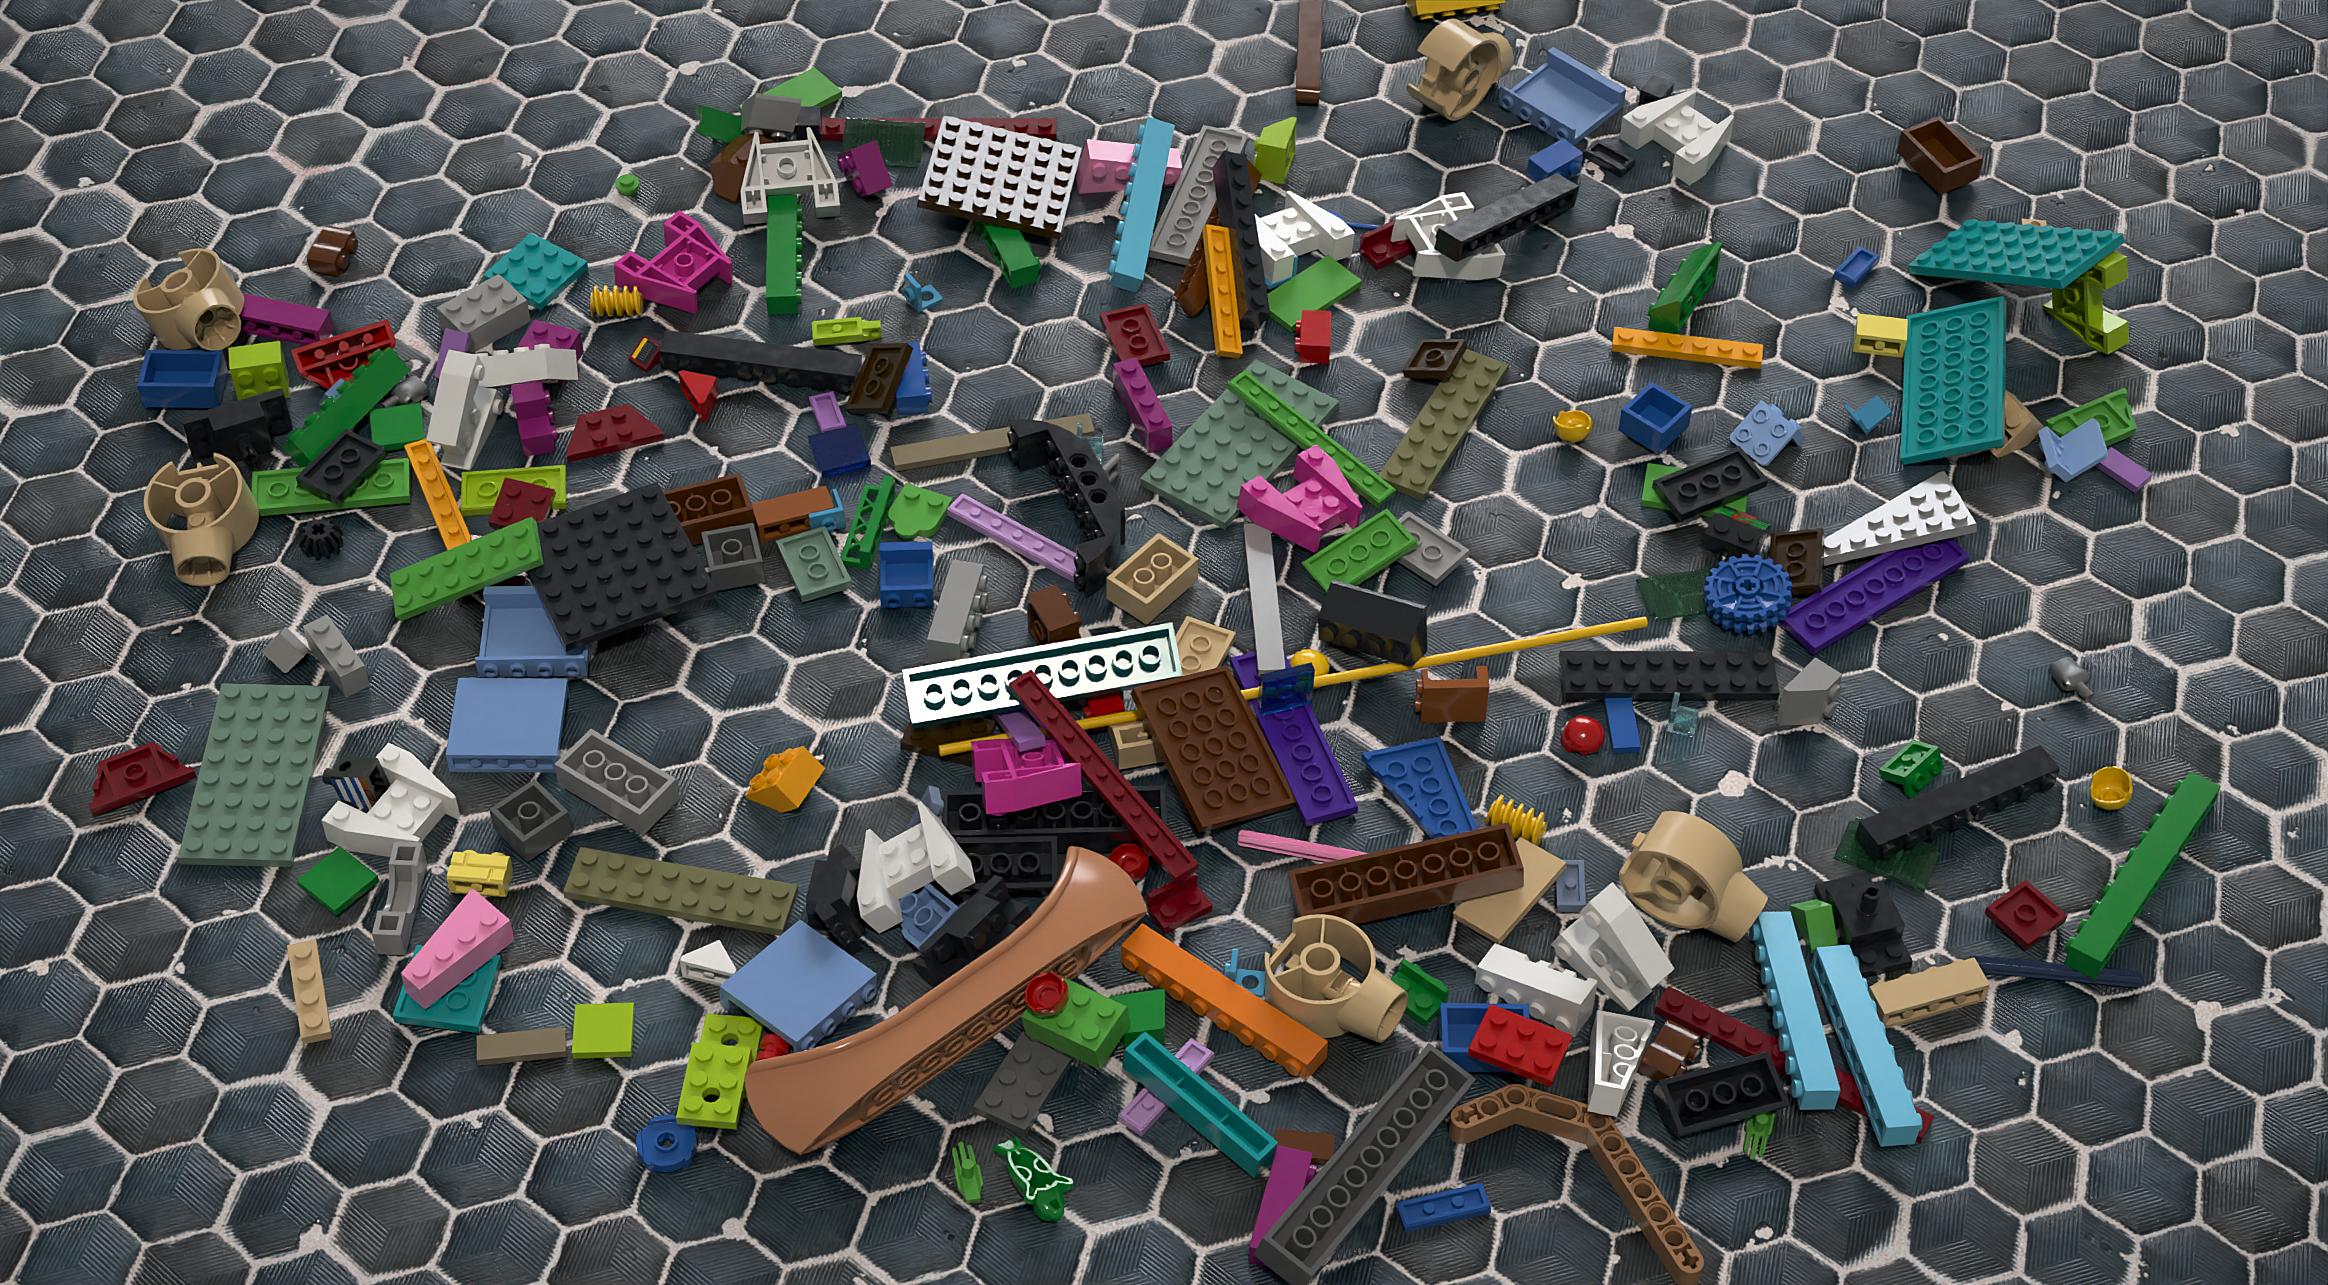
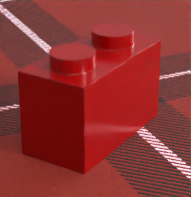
(1314, 336)

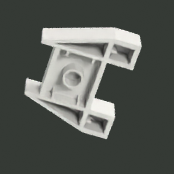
(1680, 130)
(786, 170)
(1421, 228)
(1297, 231)
(462, 410)
(402, 813)
(907, 864)
(1614, 949)

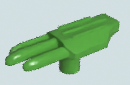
(1759, 1128)
(969, 1175)

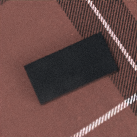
(1609, 158)

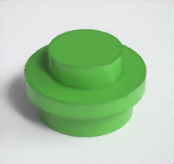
(627, 184)

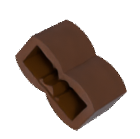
(332, 250)
(1670, 1052)

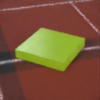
(603, 1030)

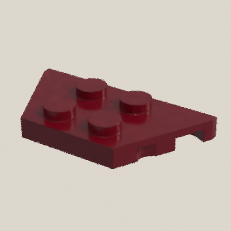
(610, 432)
(135, 776)

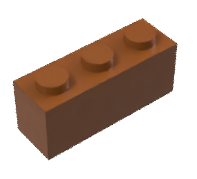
(789, 513)

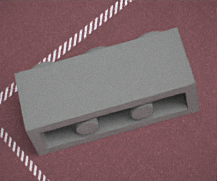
(336, 656)

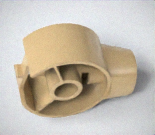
(1460, 68)
(193, 304)
(218, 516)
(1691, 877)
(1322, 994)

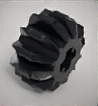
(320, 538)

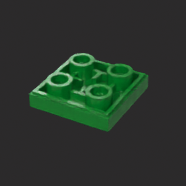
(397, 426)
(337, 880)

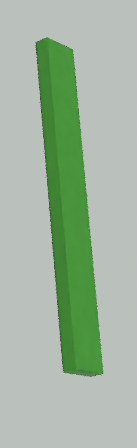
(1307, 435)

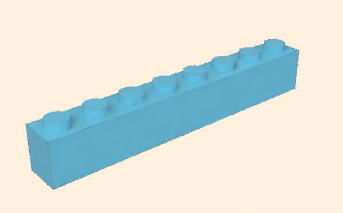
(1141, 204)
(1794, 1011)
(1866, 1046)

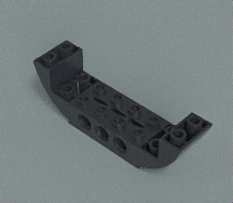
(1084, 489)

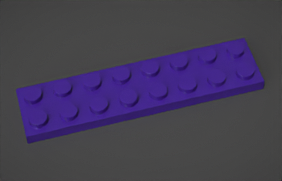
(1870, 592)
(1300, 752)

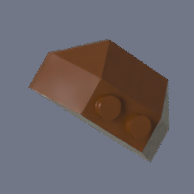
(730, 167)

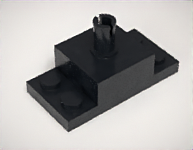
(238, 428)
(1867, 922)

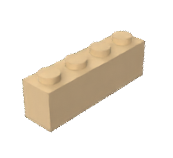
(1929, 992)

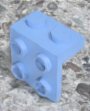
(1766, 433)
(2074, 451)

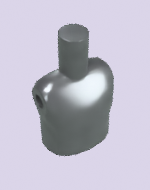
(407, 393)
(2071, 677)

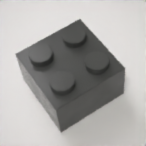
(733, 556)
(530, 820)

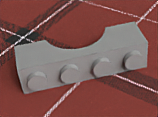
(406, 876)

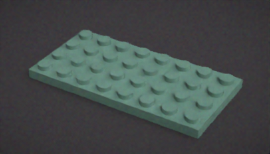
(1233, 447)
(255, 775)

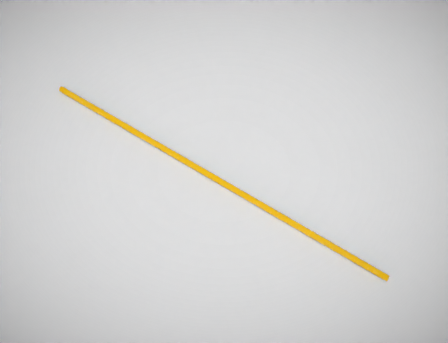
(1368, 672)

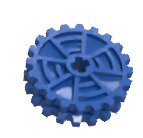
(1748, 594)

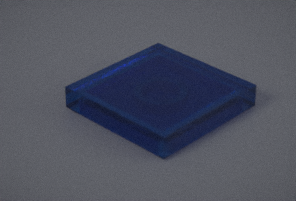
(839, 450)
(1286, 689)

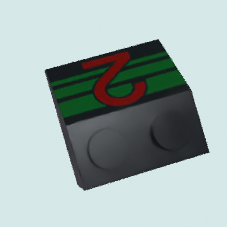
(1735, 533)

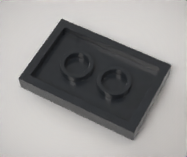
(341, 466)

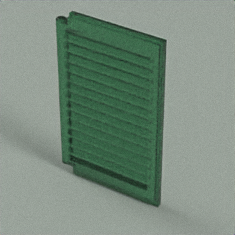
(898, 140)
(1674, 594)
(1907, 866)

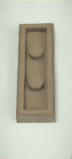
(521, 1046)

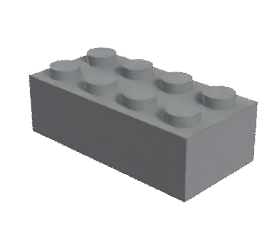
(958, 613)
(617, 781)

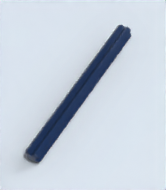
(2056, 971)

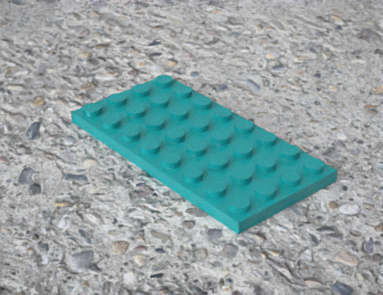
(2016, 253)
(1954, 381)

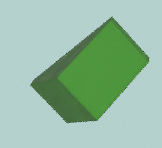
(1815, 923)

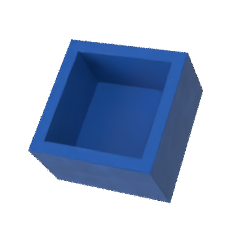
(1655, 418)

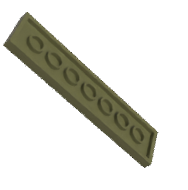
(1443, 425)
(681, 891)

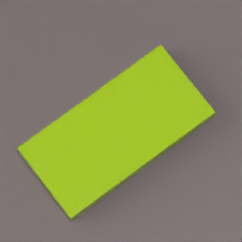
(482, 488)

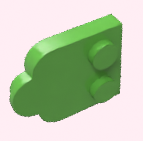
(918, 512)

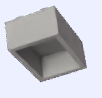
(485, 312)

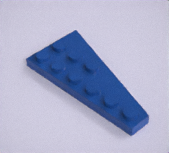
(1424, 785)

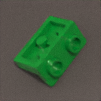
(1913, 767)
(1423, 992)

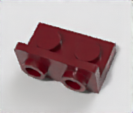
(1380, 250)
(1177, 903)

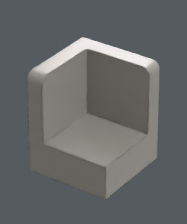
(285, 650)

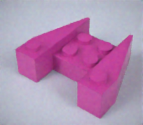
(677, 270)
(1308, 509)
(1022, 779)

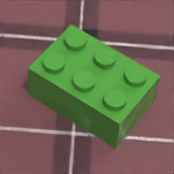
(1085, 1027)

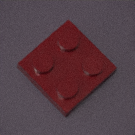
(520, 501)
(2025, 914)

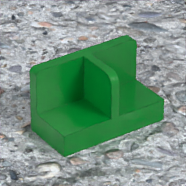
(718, 124)

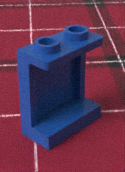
(906, 574)

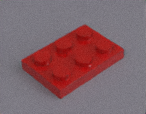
(1520, 1045)

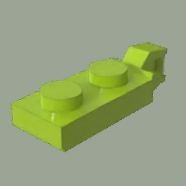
(845, 331)

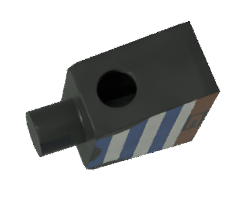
(357, 780)

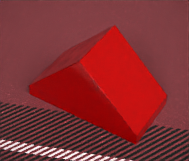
(700, 391)

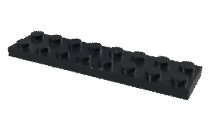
(1662, 673)

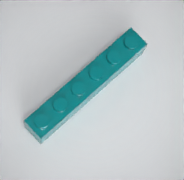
(1199, 1104)

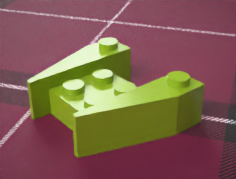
(2081, 305)

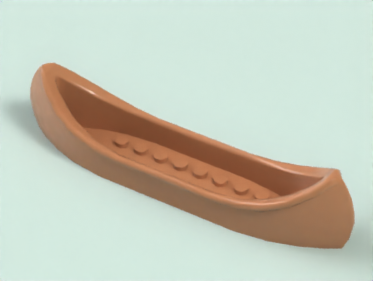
(843, 1085)

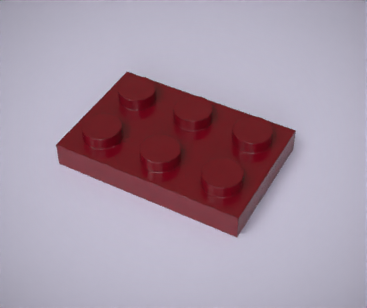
(1135, 335)

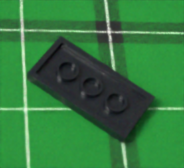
(1710, 483)

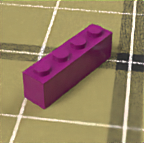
(284, 320)
(1142, 405)
(1287, 1179)

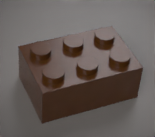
(1939, 154)

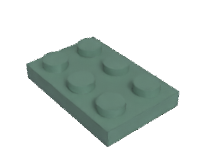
(813, 564)

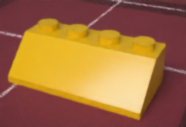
(1426, 8)

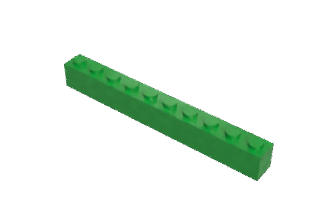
(2141, 875)

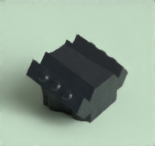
(833, 899)

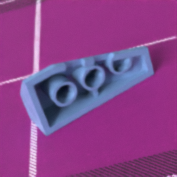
(924, 913)

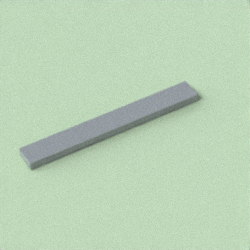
(1264, 599)

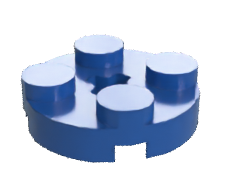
(666, 1159)

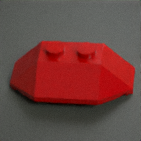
(342, 354)

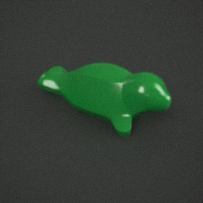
(1035, 1180)

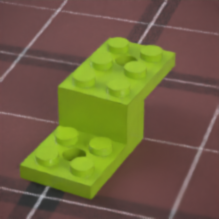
(719, 1071)

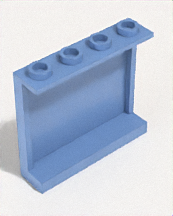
(1564, 98)
(521, 638)
(507, 724)
(800, 987)

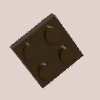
(1434, 358)

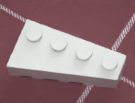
(528, 366)
(1550, 994)
(1615, 1057)

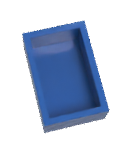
(182, 378)
(1458, 1027)

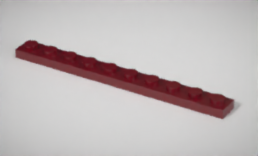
(833, 128)
(1104, 776)
(1750, 1041)

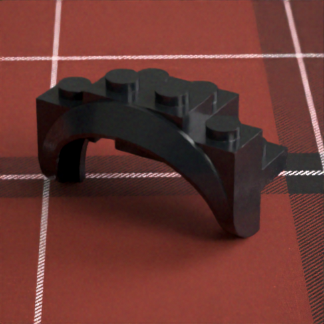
(971, 932)

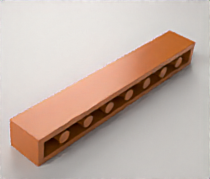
(1224, 1002)

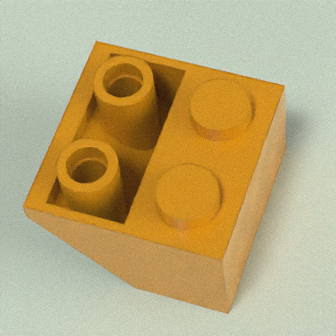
(785, 779)

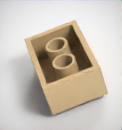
(1152, 578)

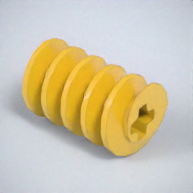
(617, 301)
(1521, 823)

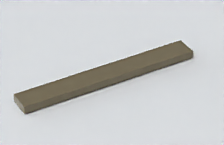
(971, 445)

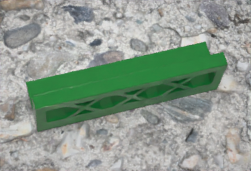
(874, 527)

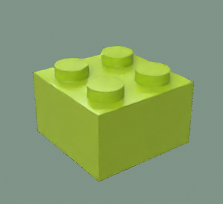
(258, 369)

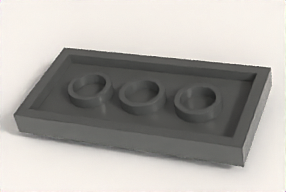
(1023, 1084)

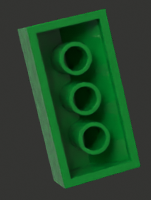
(1685, 289)

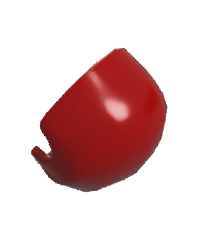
(1582, 735)
(1131, 859)
(1047, 994)

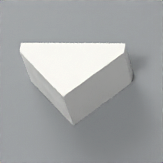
(708, 964)

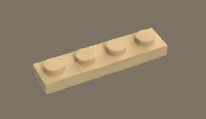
(309, 991)

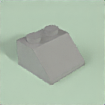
(770, 115)
(1810, 695)

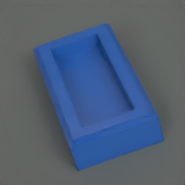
(1856, 267)

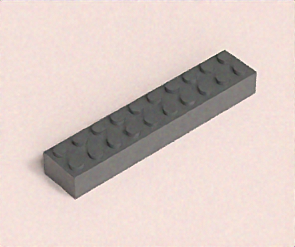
(1364, 1167)

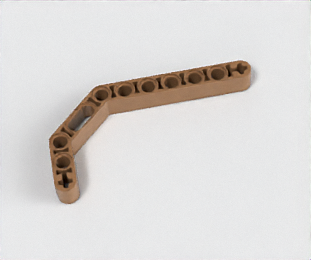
(1470, 1123)

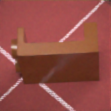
(1452, 698)

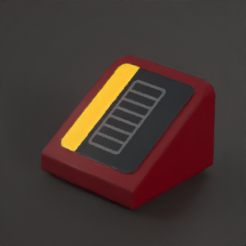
(645, 353)

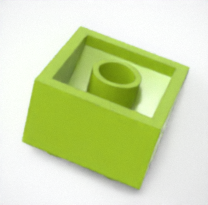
(1276, 150)

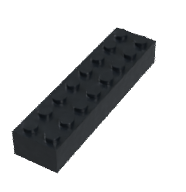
(1076, 821)

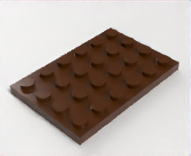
(1213, 748)

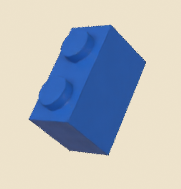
(1558, 158)

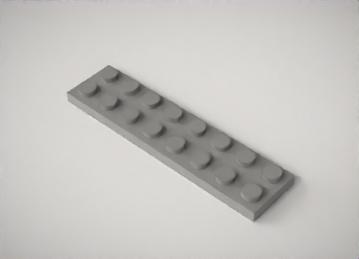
(1193, 196)

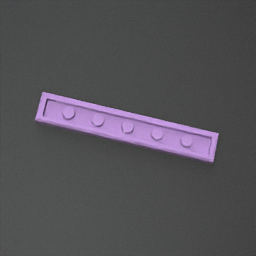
(1013, 535)

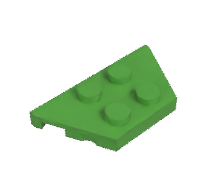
(2110, 411)

